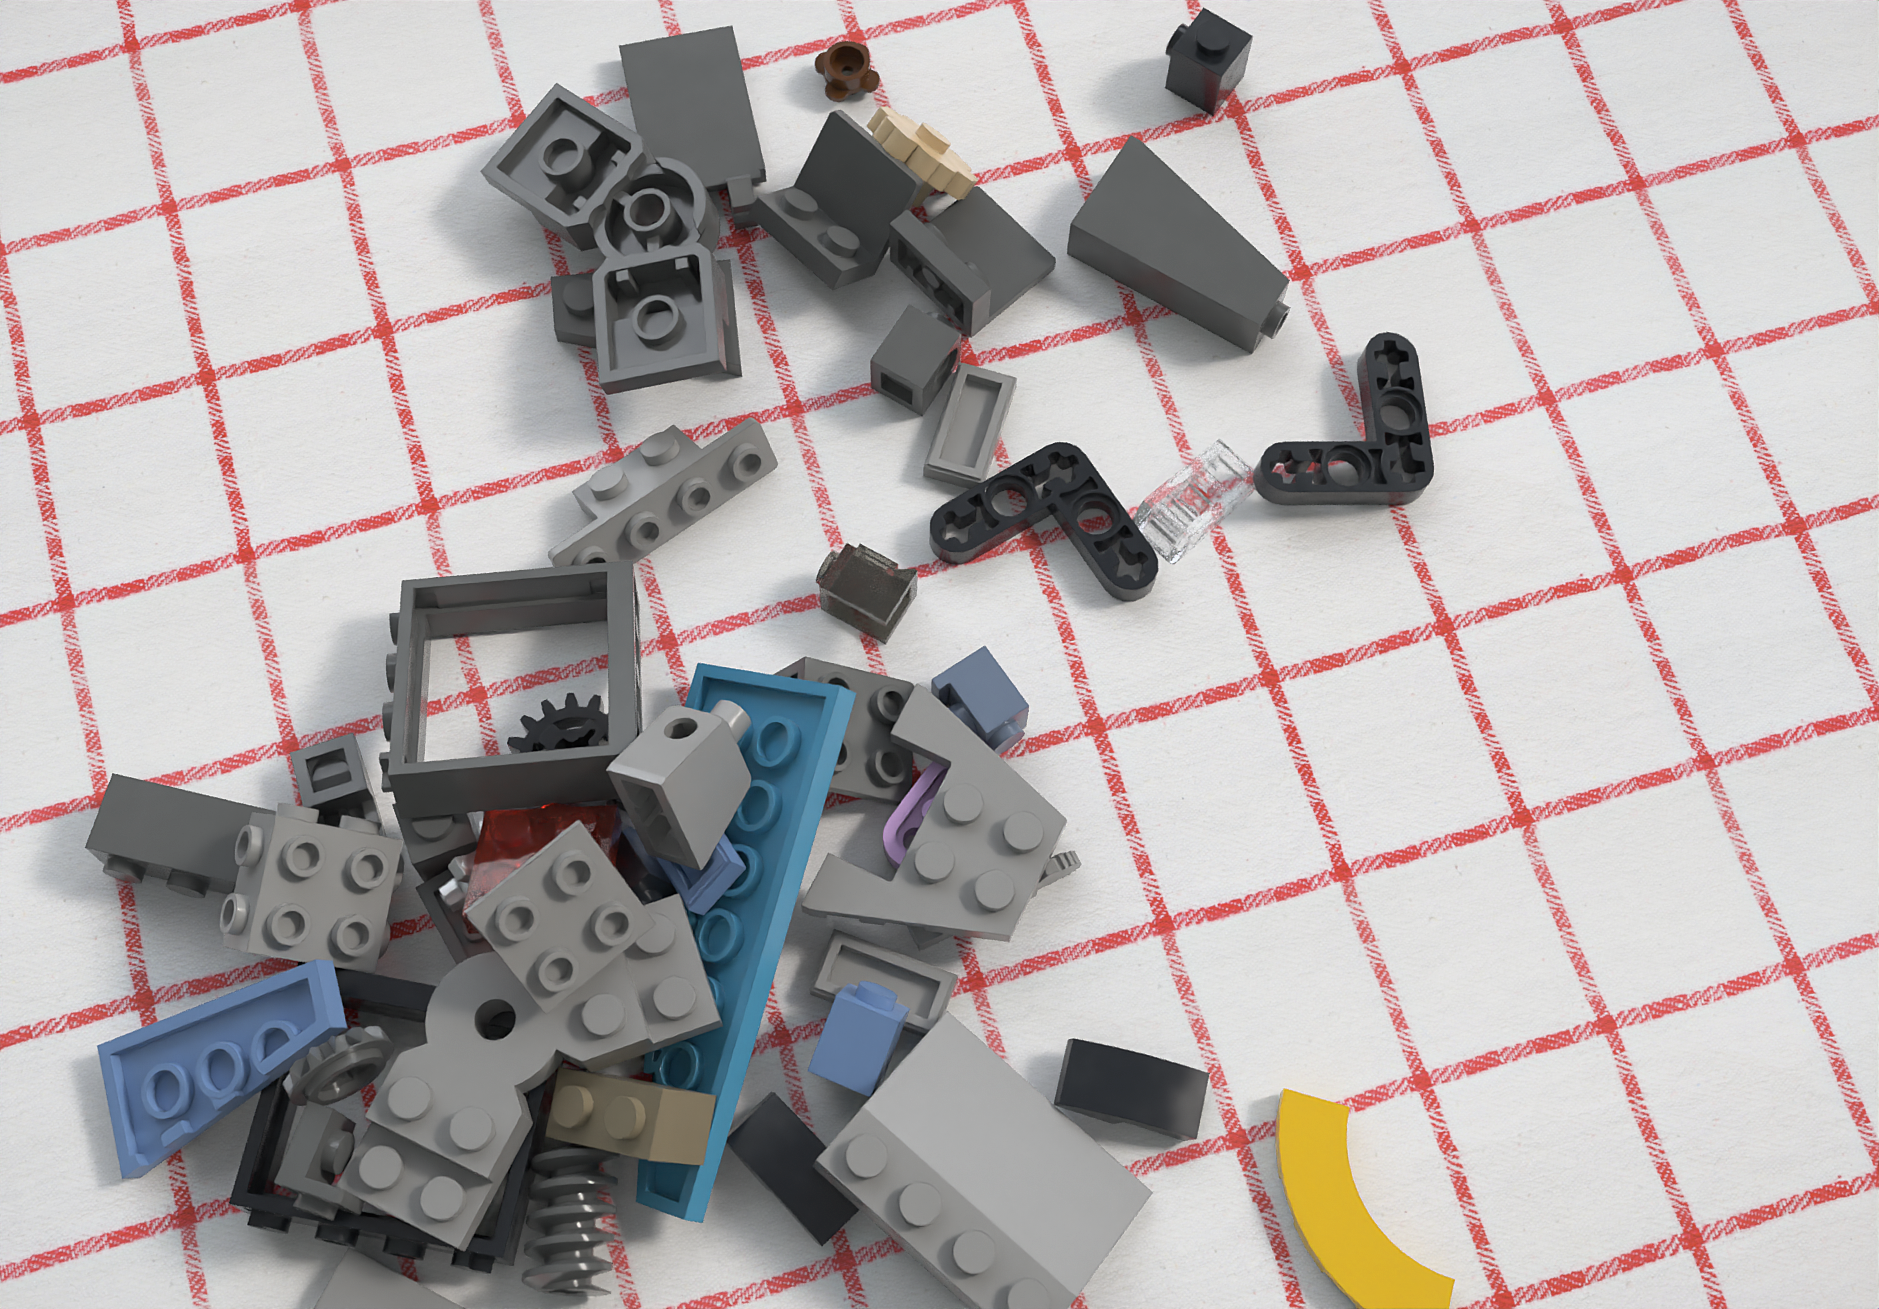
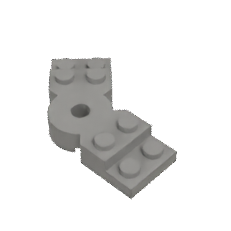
(457, 1104)

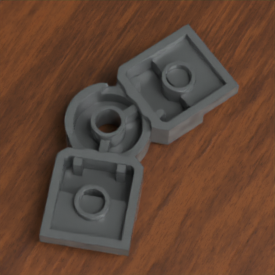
(601, 188)

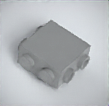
(312, 889)

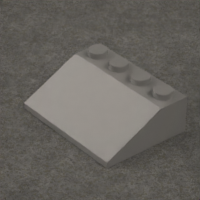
(982, 1177)

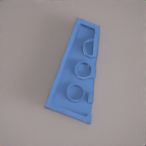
(207, 1061)

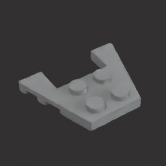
(973, 851)

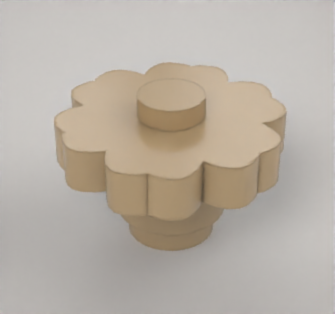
(924, 153)

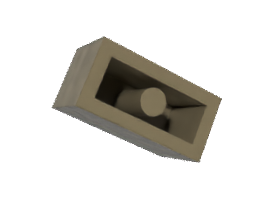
(630, 1116)

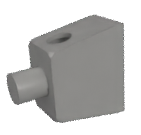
(684, 780)

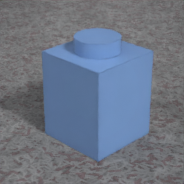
(859, 1037)

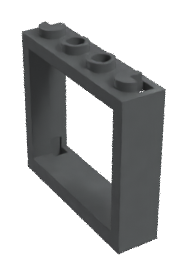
(505, 603)

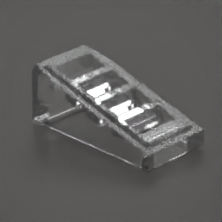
(1169, 526)

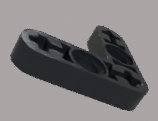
(1370, 458)
(1062, 501)

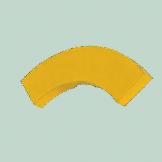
(1334, 1218)

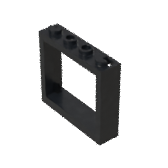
(274, 1121)

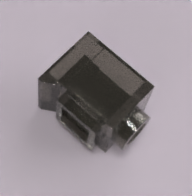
(866, 590)

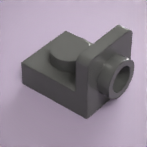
(314, 1158)

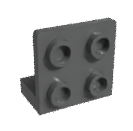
(840, 204)
(969, 259)
(868, 760)

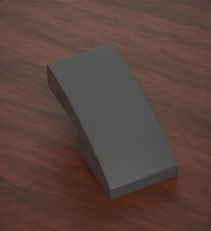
(335, 781)

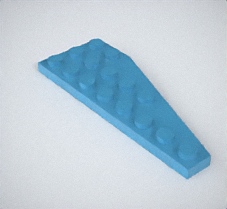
(740, 939)

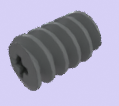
(569, 1221)

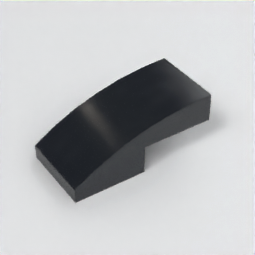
(1131, 1089)
(781, 1157)

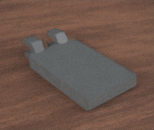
(697, 109)

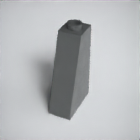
(1177, 250)

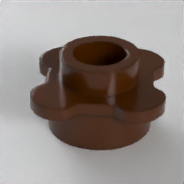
(846, 57)

